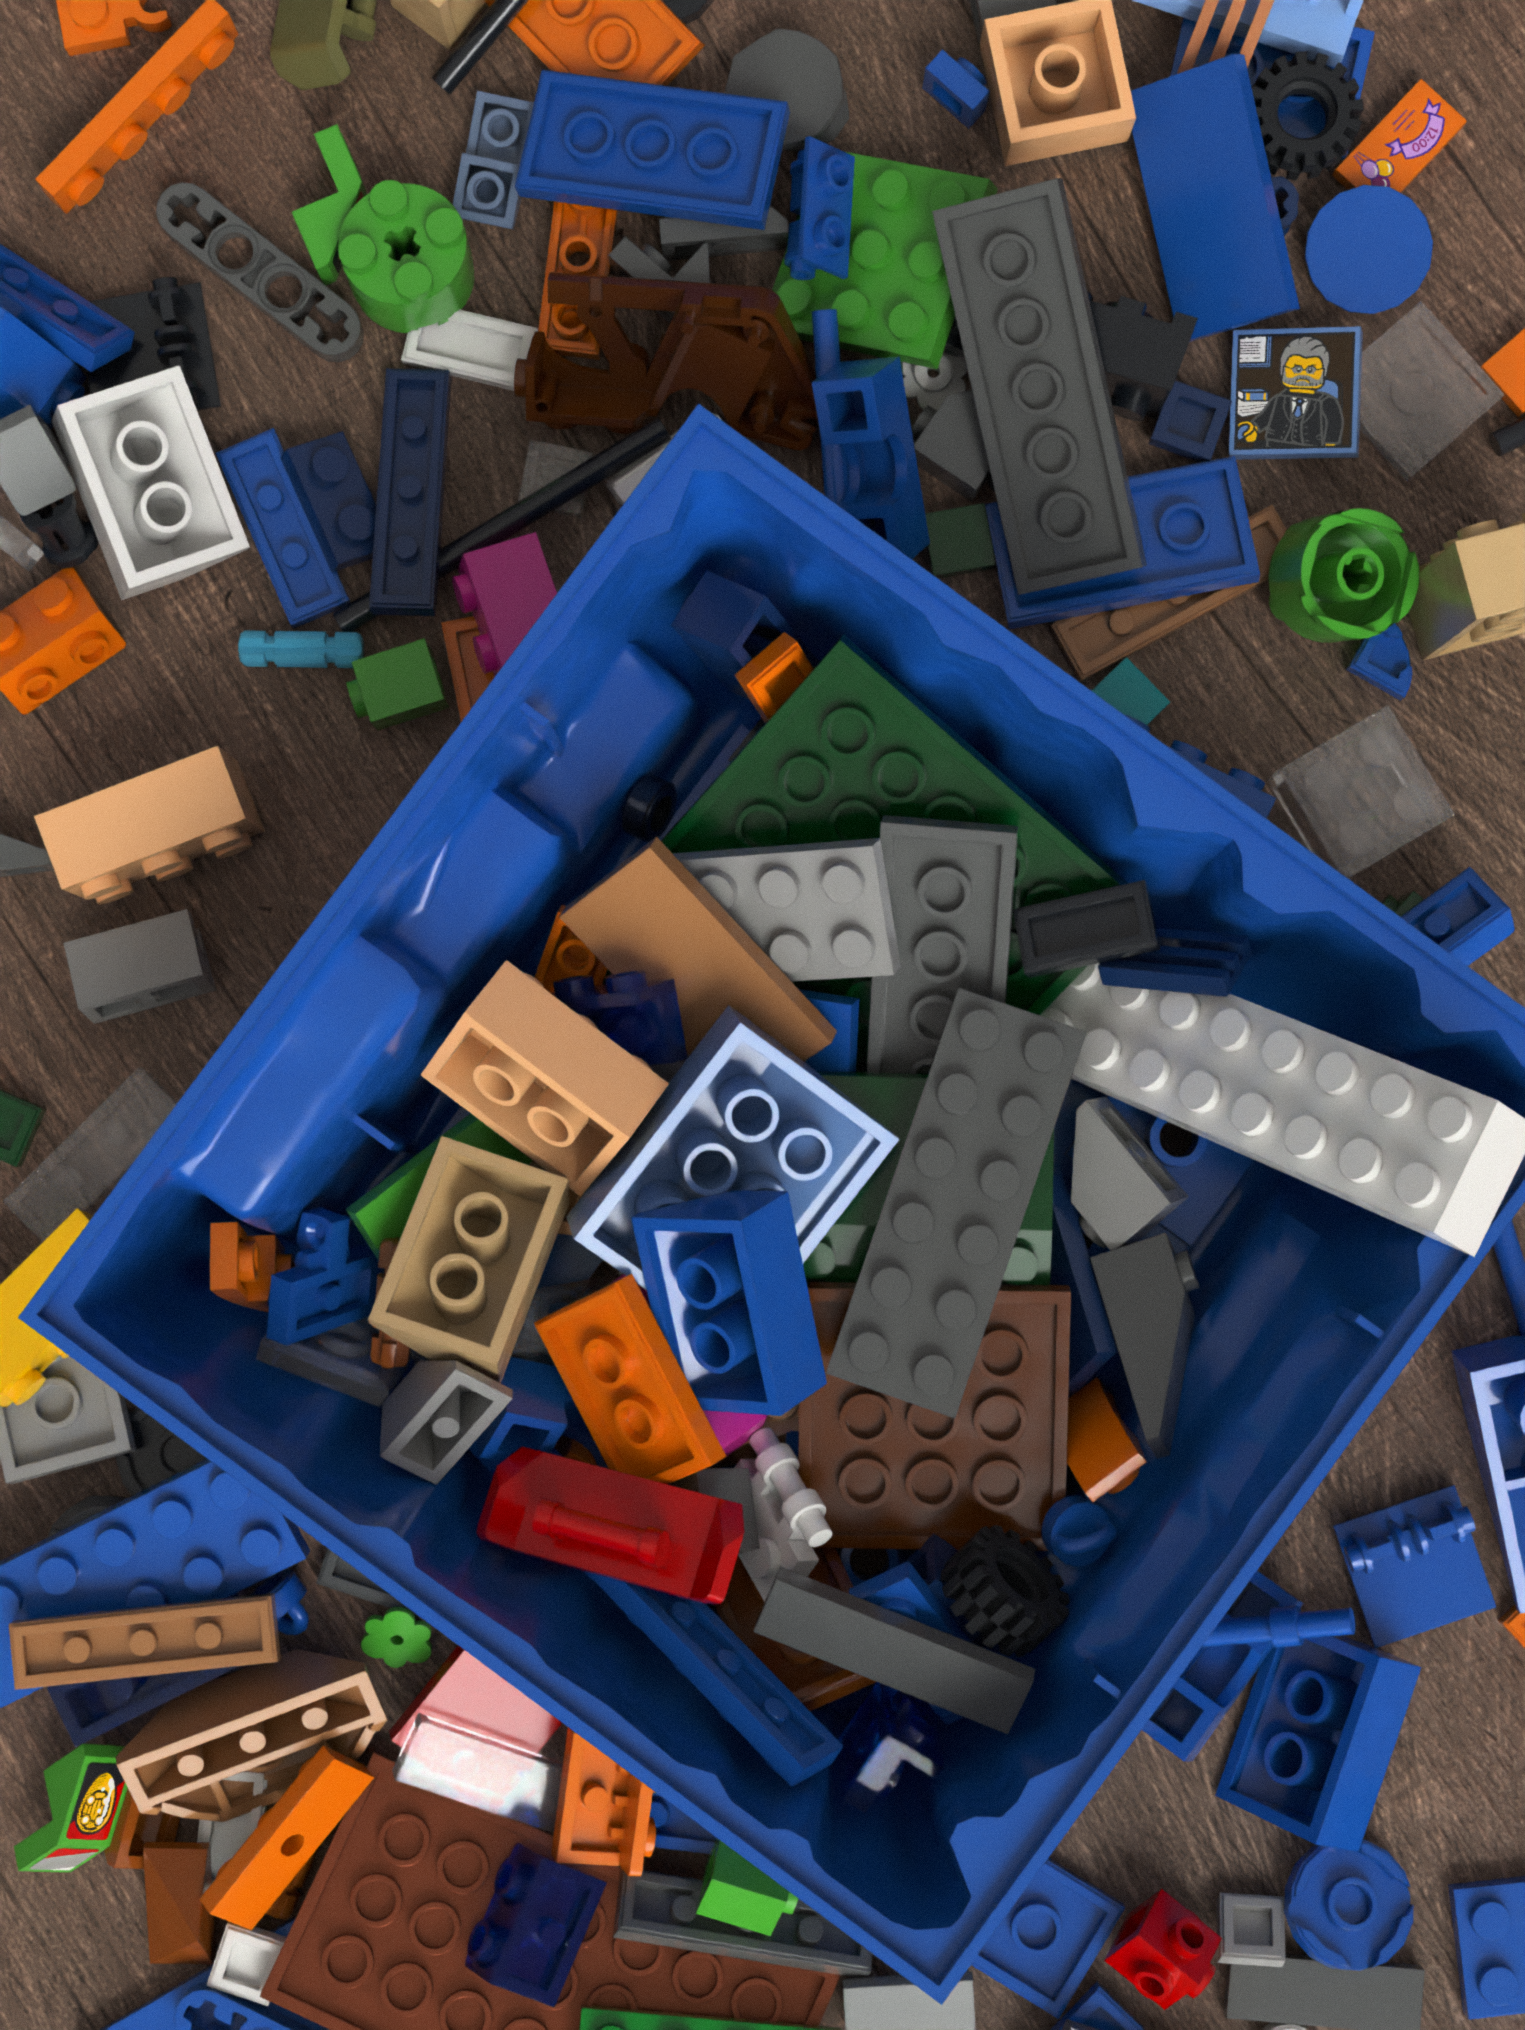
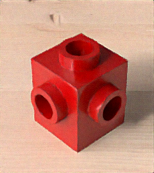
(1164, 1950)

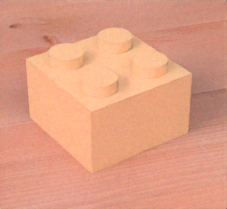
(1057, 80)

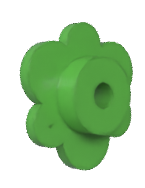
(397, 1638)

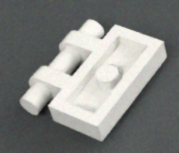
(786, 1513)

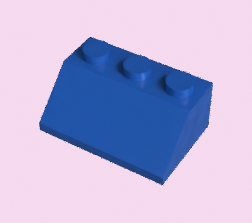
(733, 1299)
(1319, 1738)

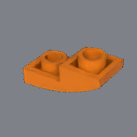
(244, 1264)
(1099, 1443)

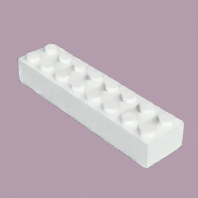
(1301, 1103)

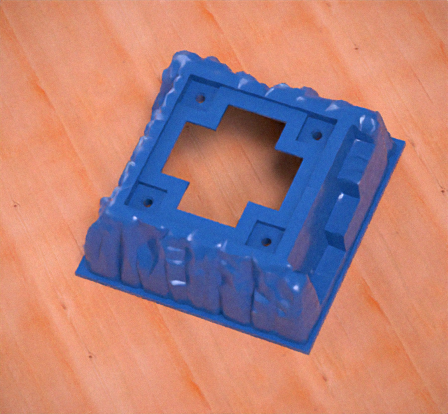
(522, 810)

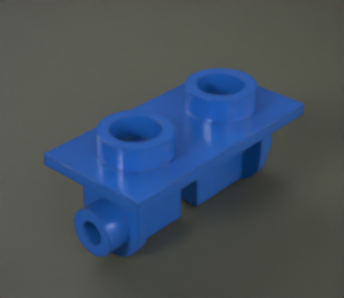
(824, 201)

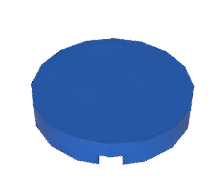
(1368, 249)
(1348, 1906)

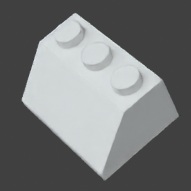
(149, 481)

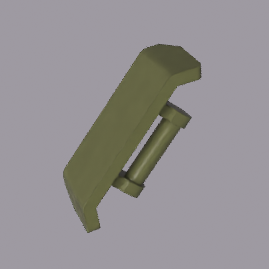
(308, 37)

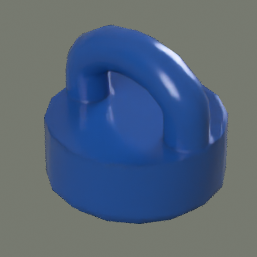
(1077, 1531)
(288, 1593)

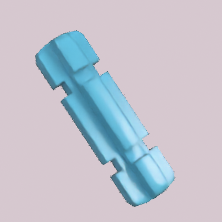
(300, 649)

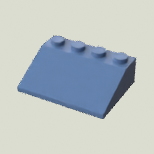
(735, 1120)

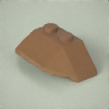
(249, 1721)

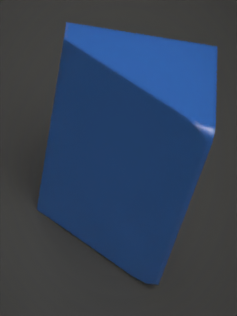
(1463, 917)

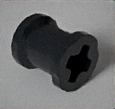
(60, 527)

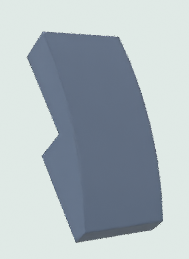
(492, 161)

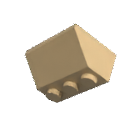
(471, 1257)

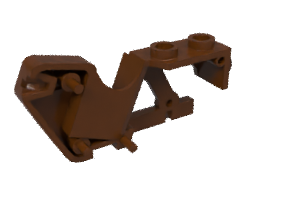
(720, 341)

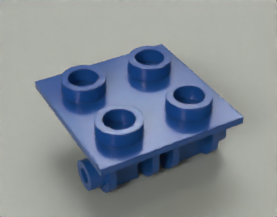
(1415, 1566)

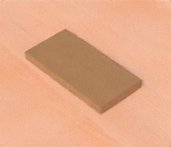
(665, 922)

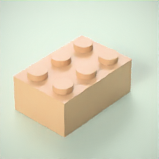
(150, 826)
(544, 1078)

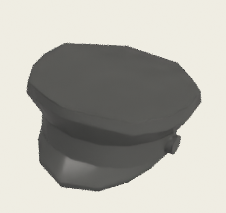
(799, 71)

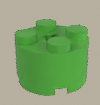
(380, 264)
(1350, 544)

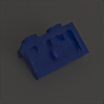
(631, 1012)
(879, 1739)
(533, 1925)

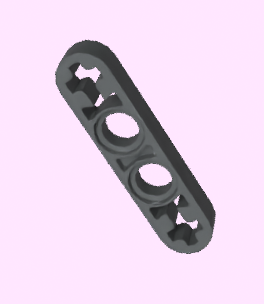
(264, 268)

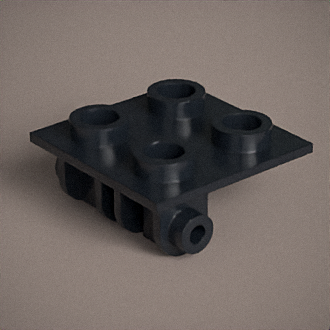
(168, 333)

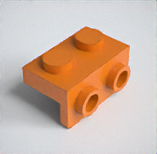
(52, 640)
(601, 1811)

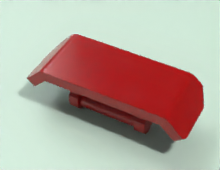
(613, 1524)

